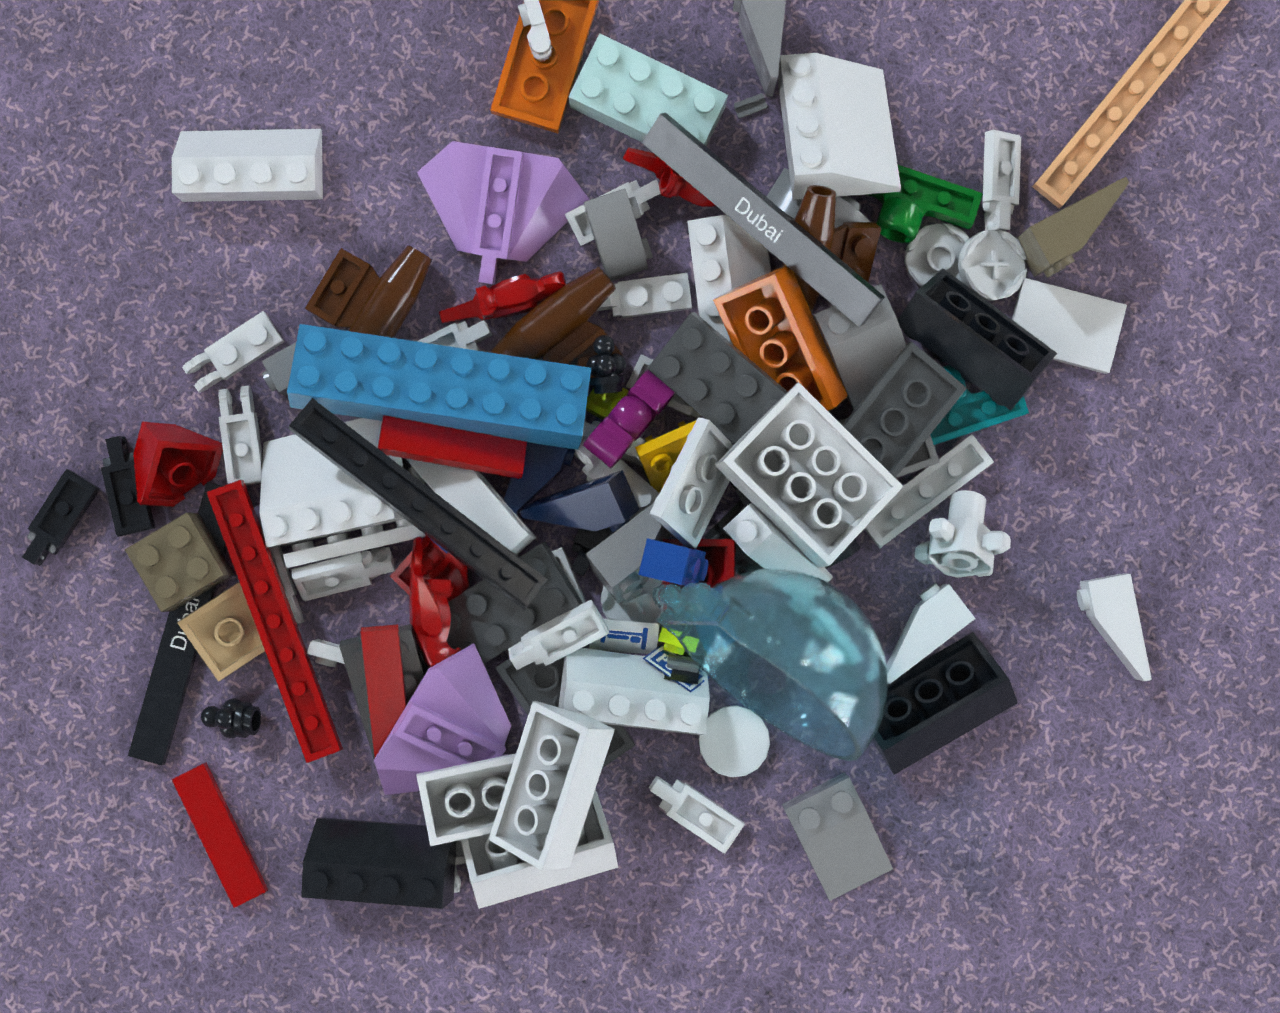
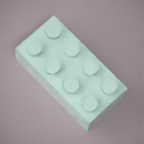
(633, 90)

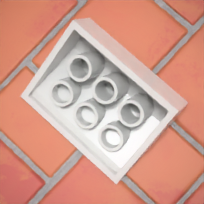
(836, 126)
(809, 476)
(312, 497)

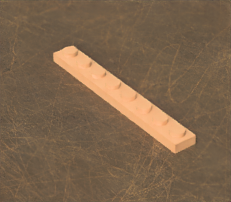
(1126, 99)

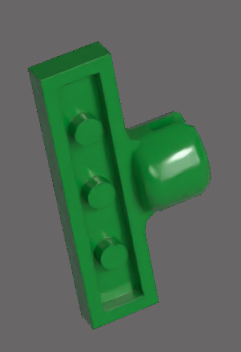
(921, 197)

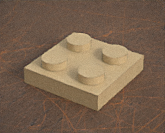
(224, 632)

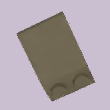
(1057, 238)

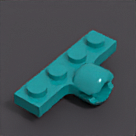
(973, 413)

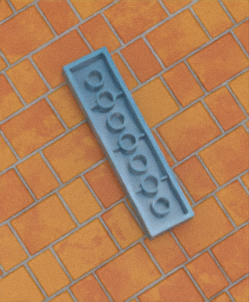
(439, 386)

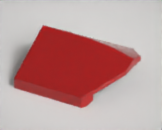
(435, 565)

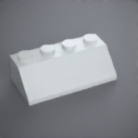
(248, 165)
(723, 260)
(631, 693)
(551, 786)
(463, 798)
(503, 876)

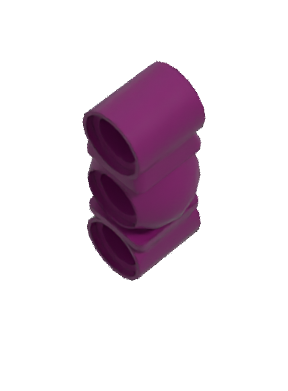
(629, 419)

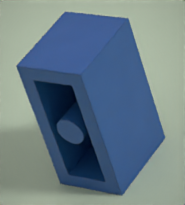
(673, 563)

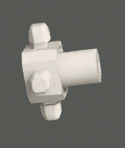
(963, 543)

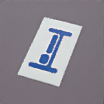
(628, 637)

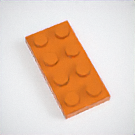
(538, 90)

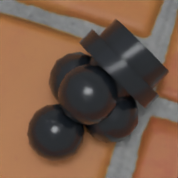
(606, 366)
(233, 719)

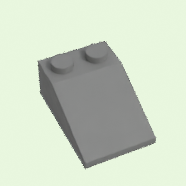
(762, 30)
(863, 351)
(619, 556)
(837, 836)

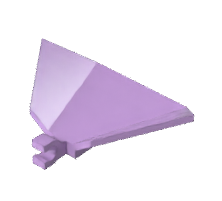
(499, 200)
(445, 724)

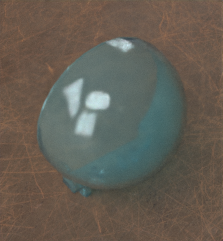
(787, 653)

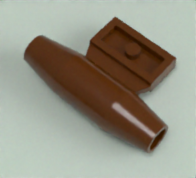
(851, 242)
(360, 300)
(560, 323)

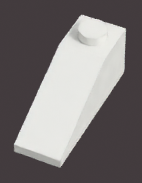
(768, 545)
(1114, 613)
(929, 626)

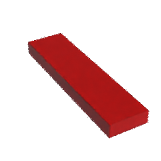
(452, 447)
(383, 679)
(220, 835)

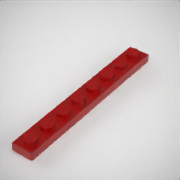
(274, 621)

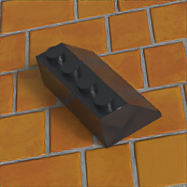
(975, 339)
(941, 702)
(378, 864)

